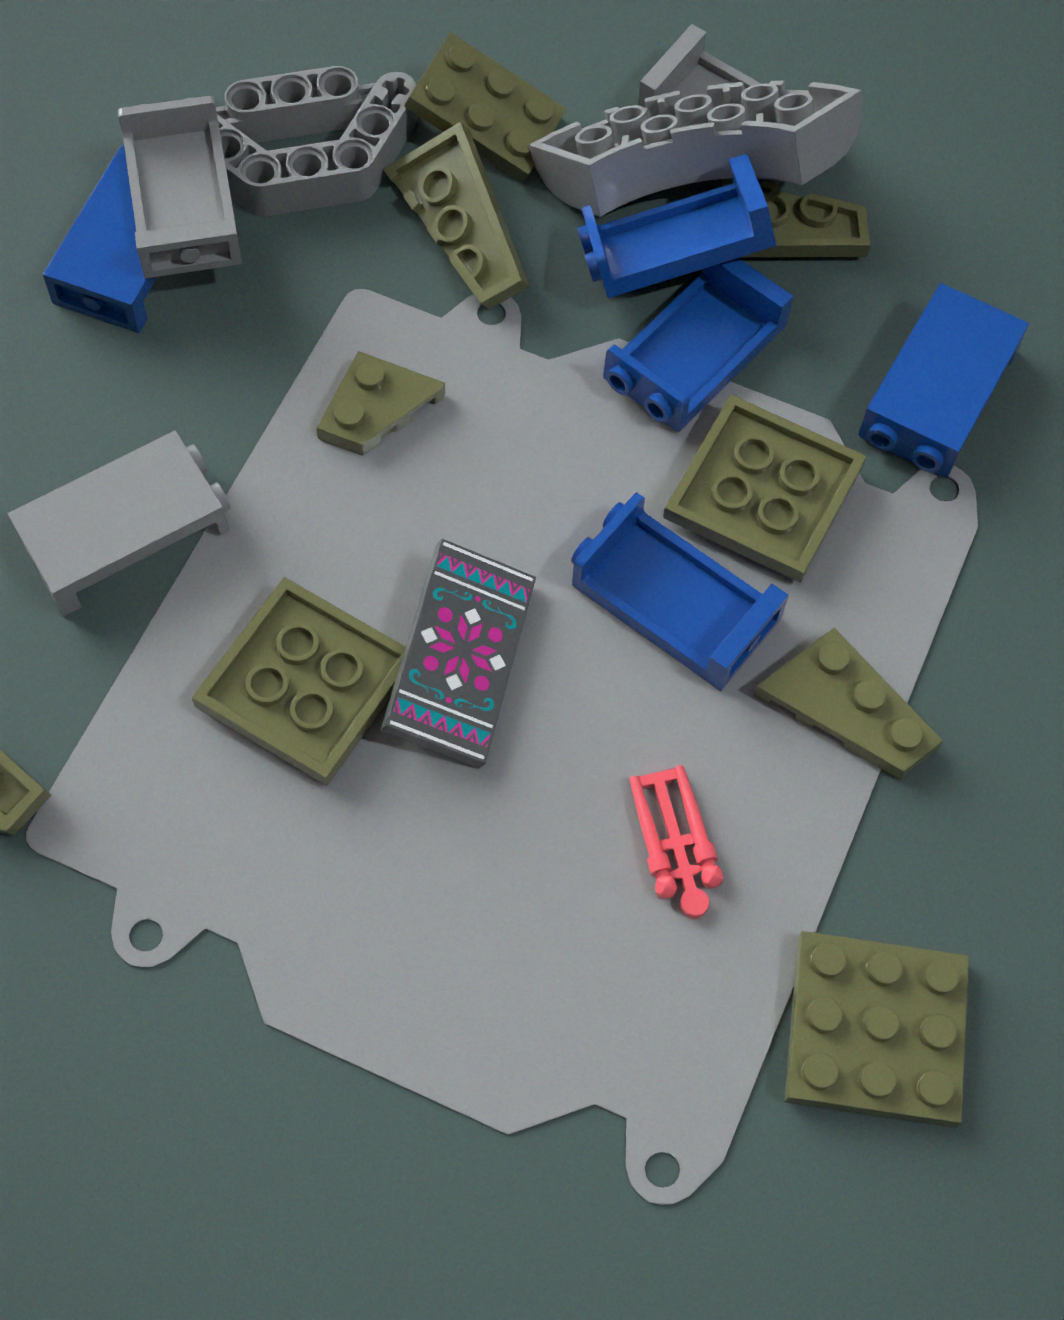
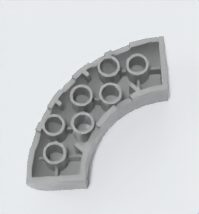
(691, 138)

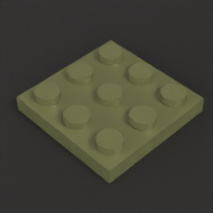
(764, 487)
(303, 680)
(878, 1029)

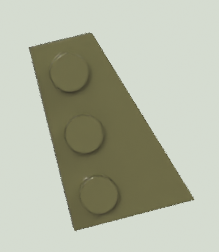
(813, 225)
(850, 700)

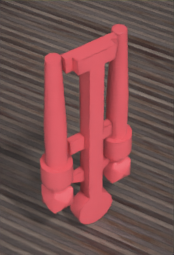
(693, 901)

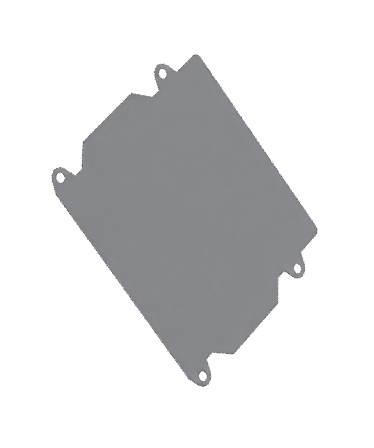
(502, 917)

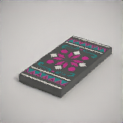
(459, 654)

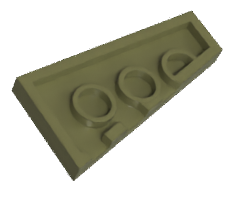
(457, 204)

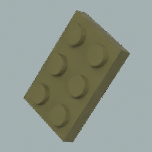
(489, 100)

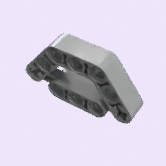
(306, 105)

